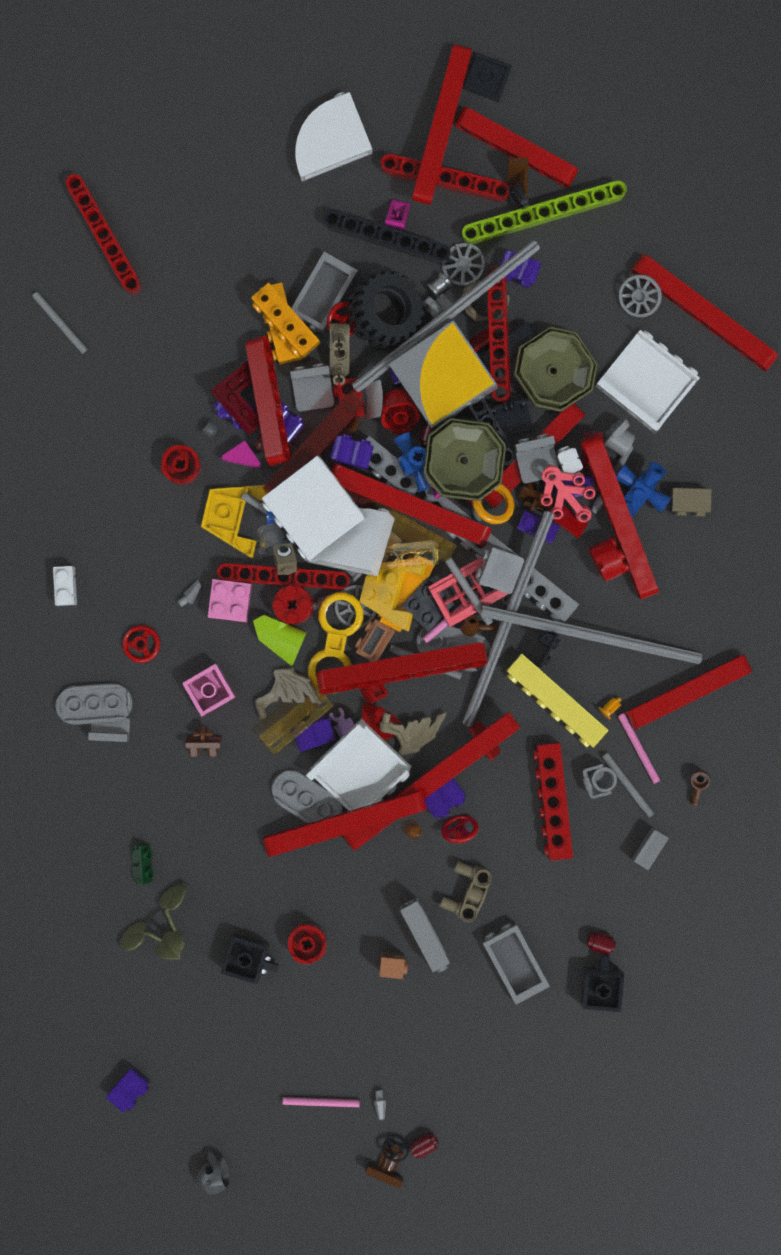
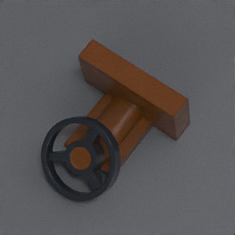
(518, 174)
(389, 1162)

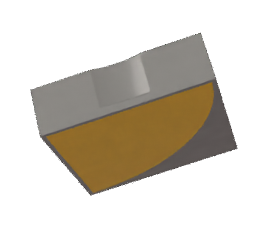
(443, 375)

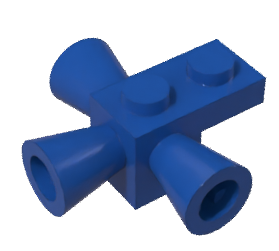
(412, 460)
(643, 487)

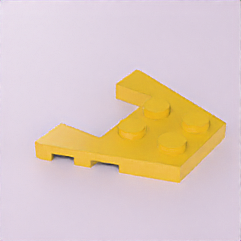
(225, 512)
(383, 591)

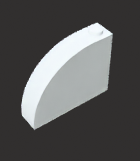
(331, 137)
(360, 547)

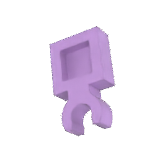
(343, 725)

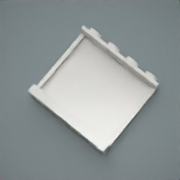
(648, 381)
(313, 508)
(360, 768)

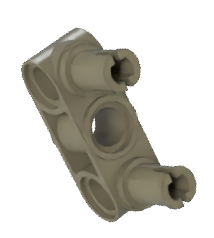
(339, 359)
(474, 894)

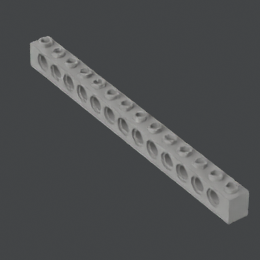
(567, 604)

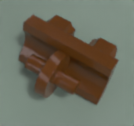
(532, 498)
(203, 739)

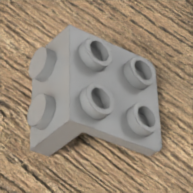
(312, 387)
(535, 456)
(499, 569)

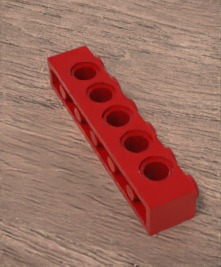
(564, 849)

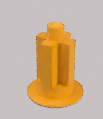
(610, 707)

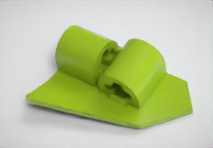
(279, 637)

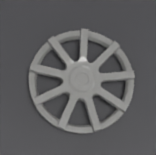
(464, 264)
(640, 295)
(351, 609)

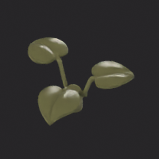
(172, 942)

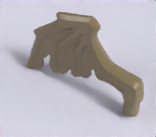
(289, 687)
(415, 734)

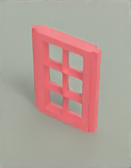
(468, 609)

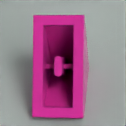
(397, 215)
(242, 455)

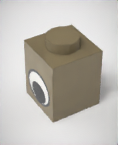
(284, 559)

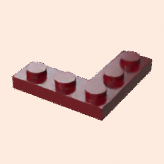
(228, 395)

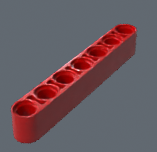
(516, 146)
(453, 183)
(99, 226)
(502, 343)
(268, 400)
(559, 429)
(274, 579)
(689, 691)

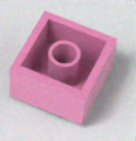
(230, 600)
(209, 690)

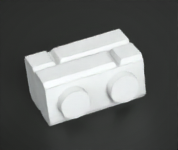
(568, 460)
(65, 586)

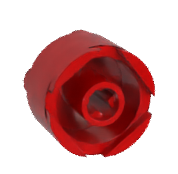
(399, 411)
(170, 463)
(608, 559)
(304, 604)
(311, 953)

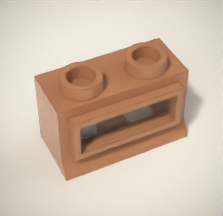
(375, 640)

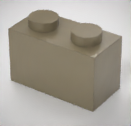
(690, 501)

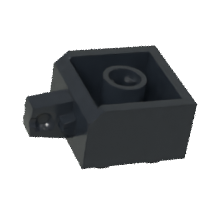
(252, 969)
(601, 976)

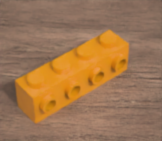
(285, 320)

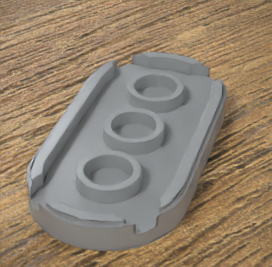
(449, 638)
(94, 704)
(304, 797)

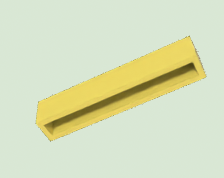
(557, 701)

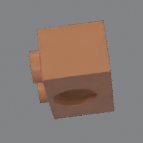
(393, 965)

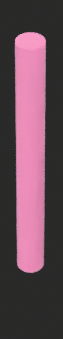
(441, 625)
(638, 747)
(321, 1102)

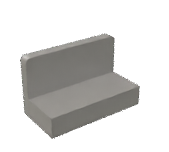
(111, 731)
(650, 848)

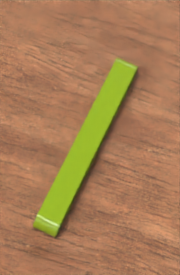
(551, 206)

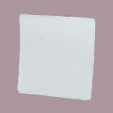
(374, 400)

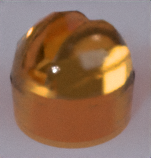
(414, 832)

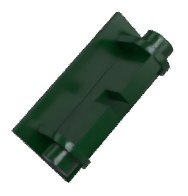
(143, 873)

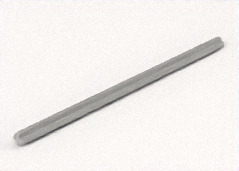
(448, 314)
(505, 626)
(590, 634)

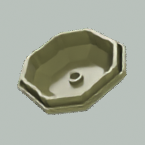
(570, 359)
(484, 457)

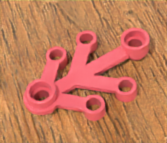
(566, 492)

